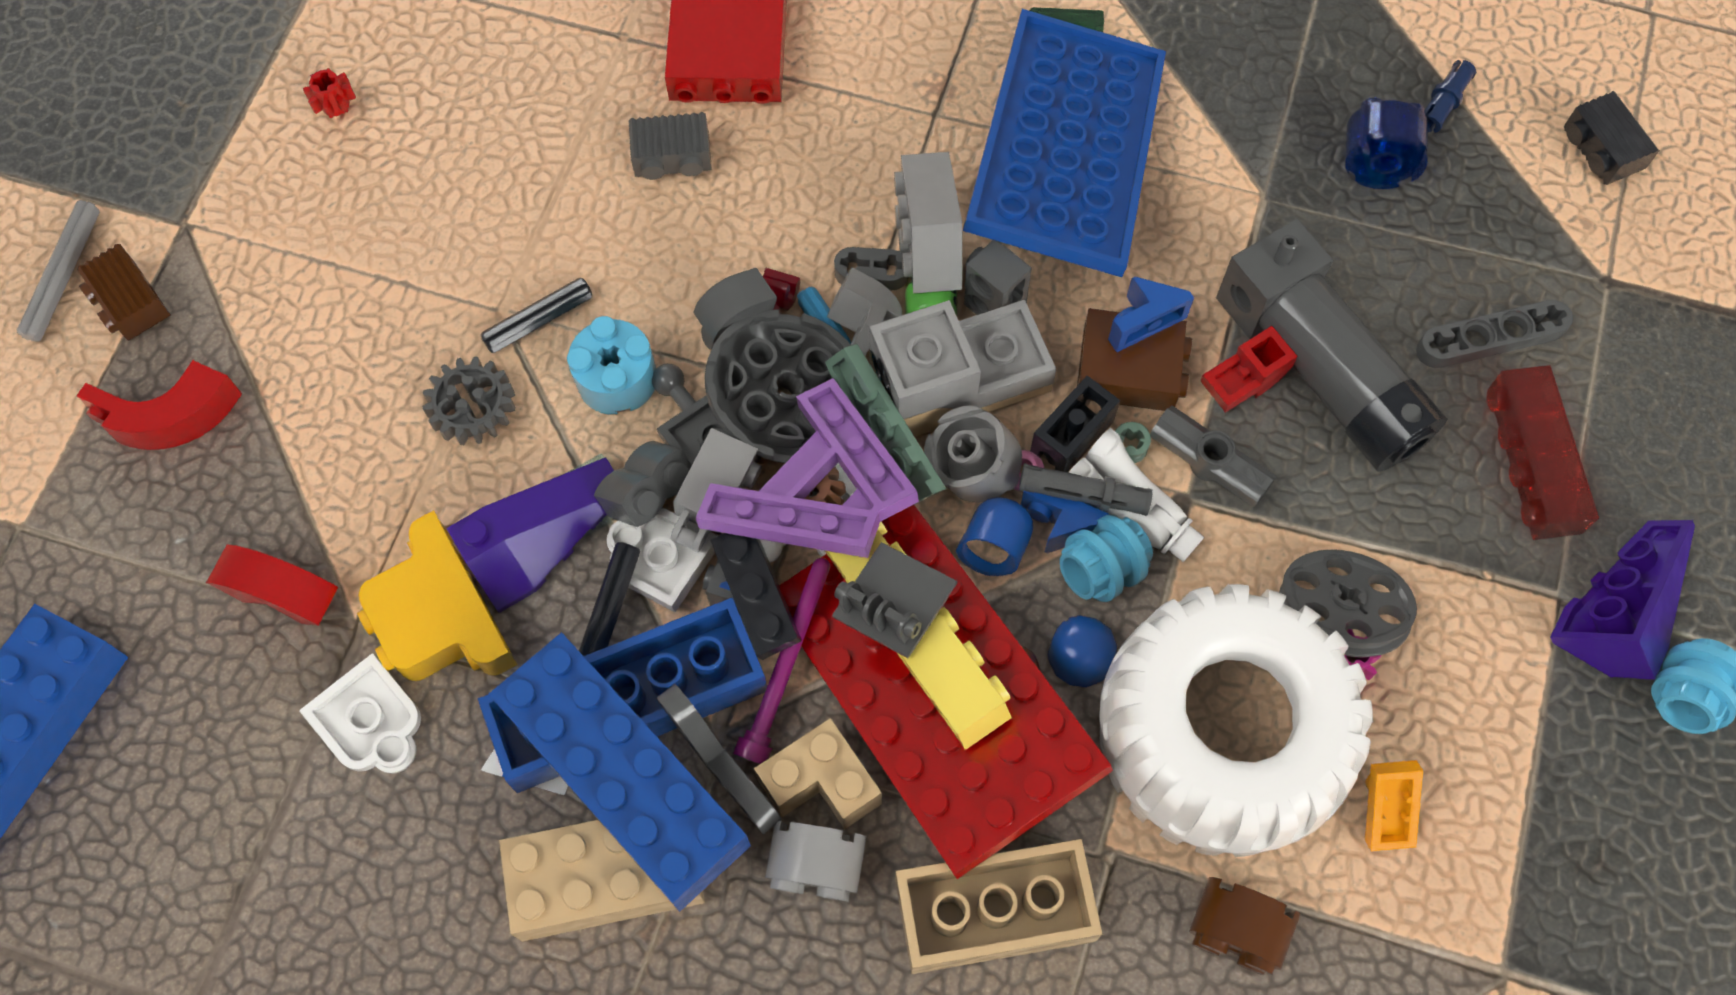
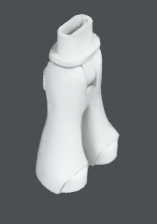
(1165, 518)

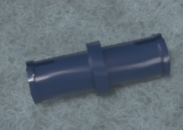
(1448, 94)

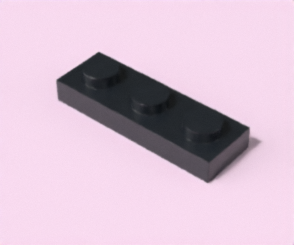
(756, 594)

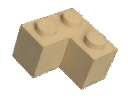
(822, 765)

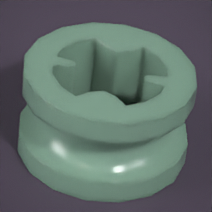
(1131, 431)

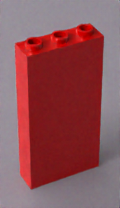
(726, 50)

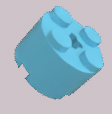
(612, 365)

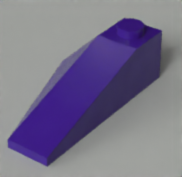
(528, 533)
(1630, 610)

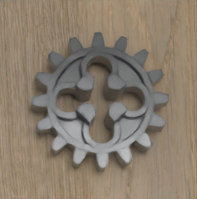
(491, 403)

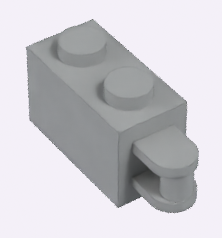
(719, 462)

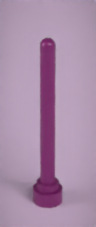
(756, 742)

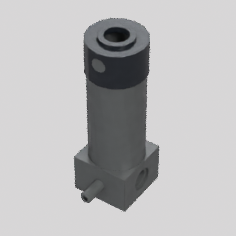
(1285, 287)

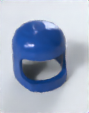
(1001, 524)

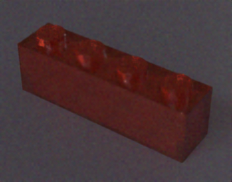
(1541, 453)

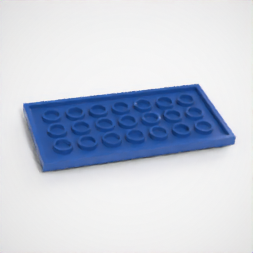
(1068, 144)

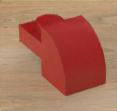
(1251, 370)

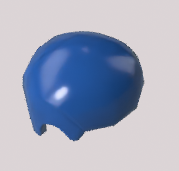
(1082, 651)

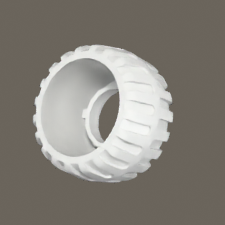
(1198, 792)

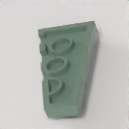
(876, 407)

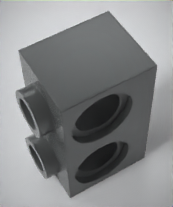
(995, 278)

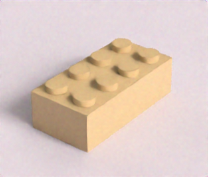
(574, 882)
(998, 909)

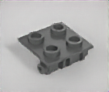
(893, 599)

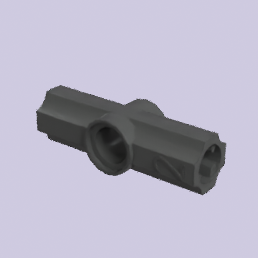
(1234, 470)

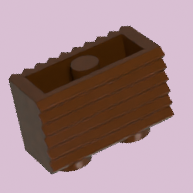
(122, 292)

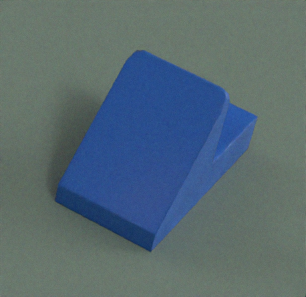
(1153, 310)
(1066, 515)

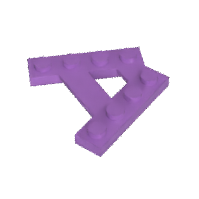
(779, 507)

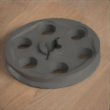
(1351, 601)

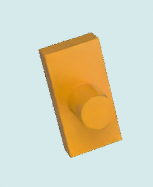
(1393, 805)

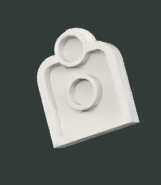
(664, 567)
(366, 719)

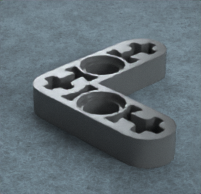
(717, 759)

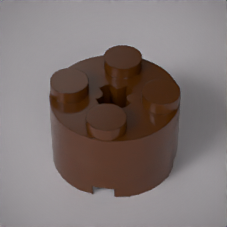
(1244, 925)

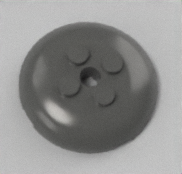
(752, 363)

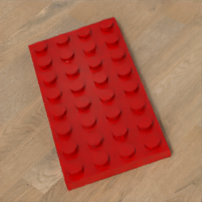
(962, 798)

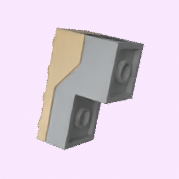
(943, 363)

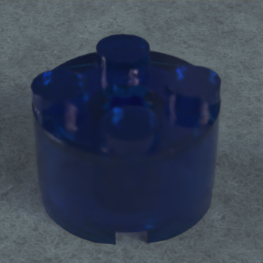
(1386, 143)

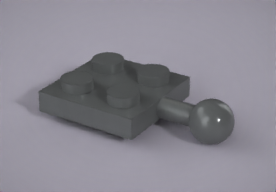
(691, 425)

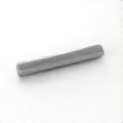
(58, 271)

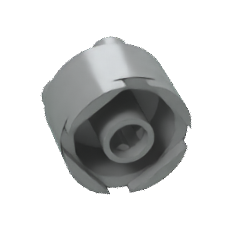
(974, 454)
(815, 858)

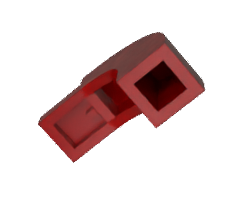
(173, 419)

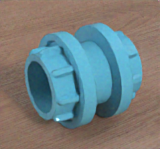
(1106, 559)
(1697, 686)

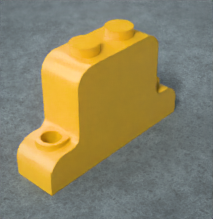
(431, 610)

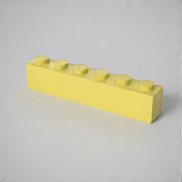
(945, 666)

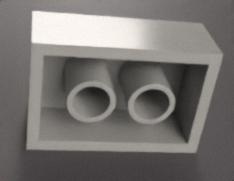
(929, 222)

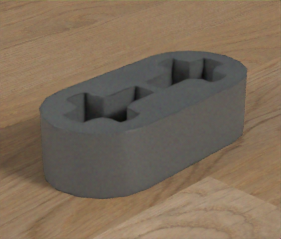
(873, 263)

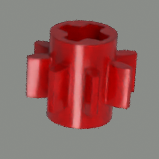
(329, 93)

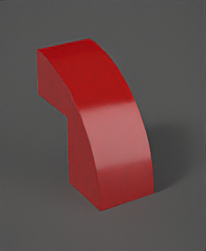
(274, 582)

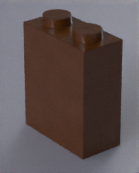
(1141, 374)

